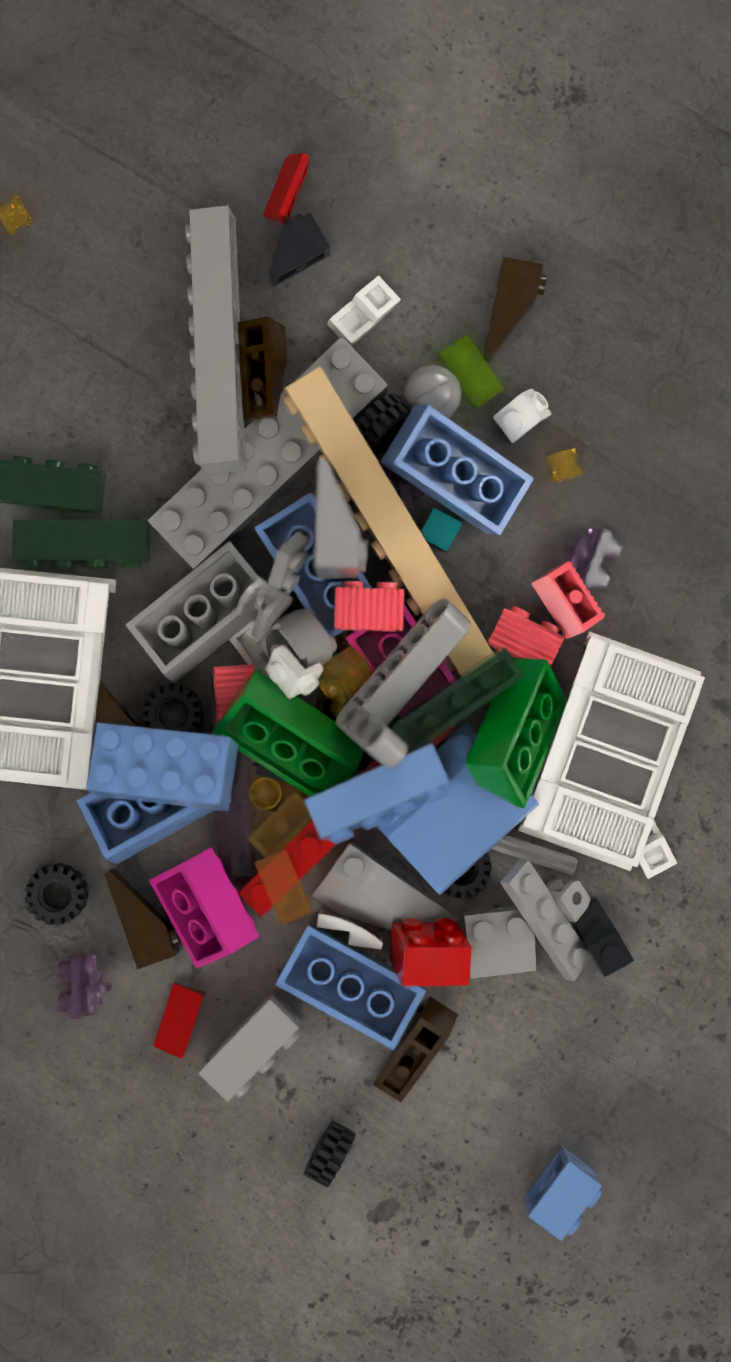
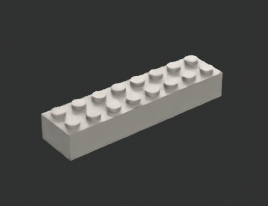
(218, 506)

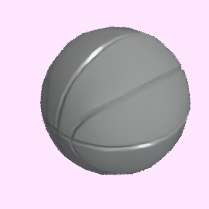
(433, 387)

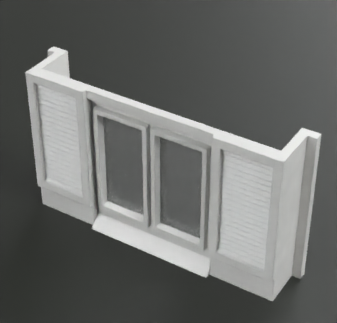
(50, 674)
(613, 752)

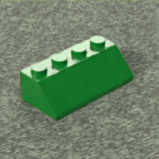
(517, 733)
(289, 737)

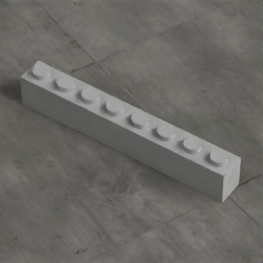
(216, 340)

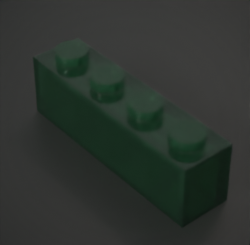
(52, 485)
(81, 542)
(457, 699)

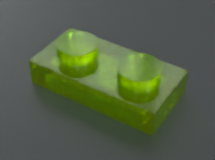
(471, 371)

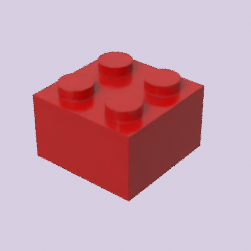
(430, 953)

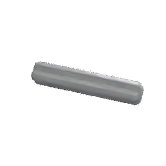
(536, 854)

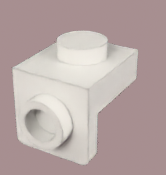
(522, 414)
(290, 674)

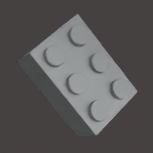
(251, 1047)

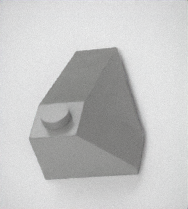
(373, 893)

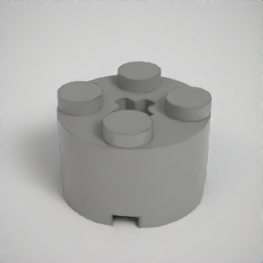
(301, 635)

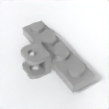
(274, 597)
(550, 915)

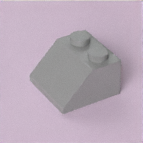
(499, 942)

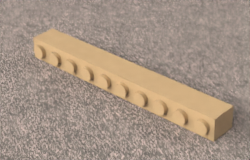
(379, 508)

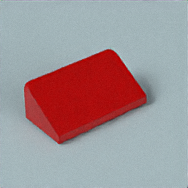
(287, 187)
(179, 1020)

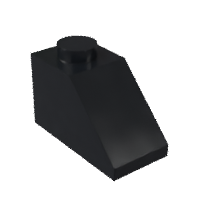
(297, 248)
(602, 939)

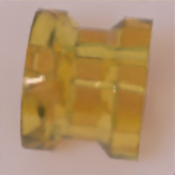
(14, 215)
(564, 465)
(261, 795)

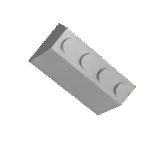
(196, 614)

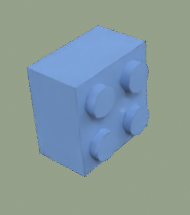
(562, 1194)

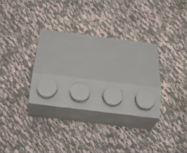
(338, 542)

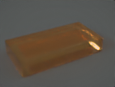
(283, 886)

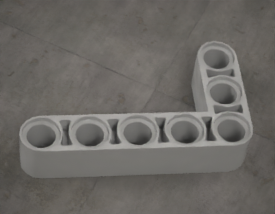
(398, 679)

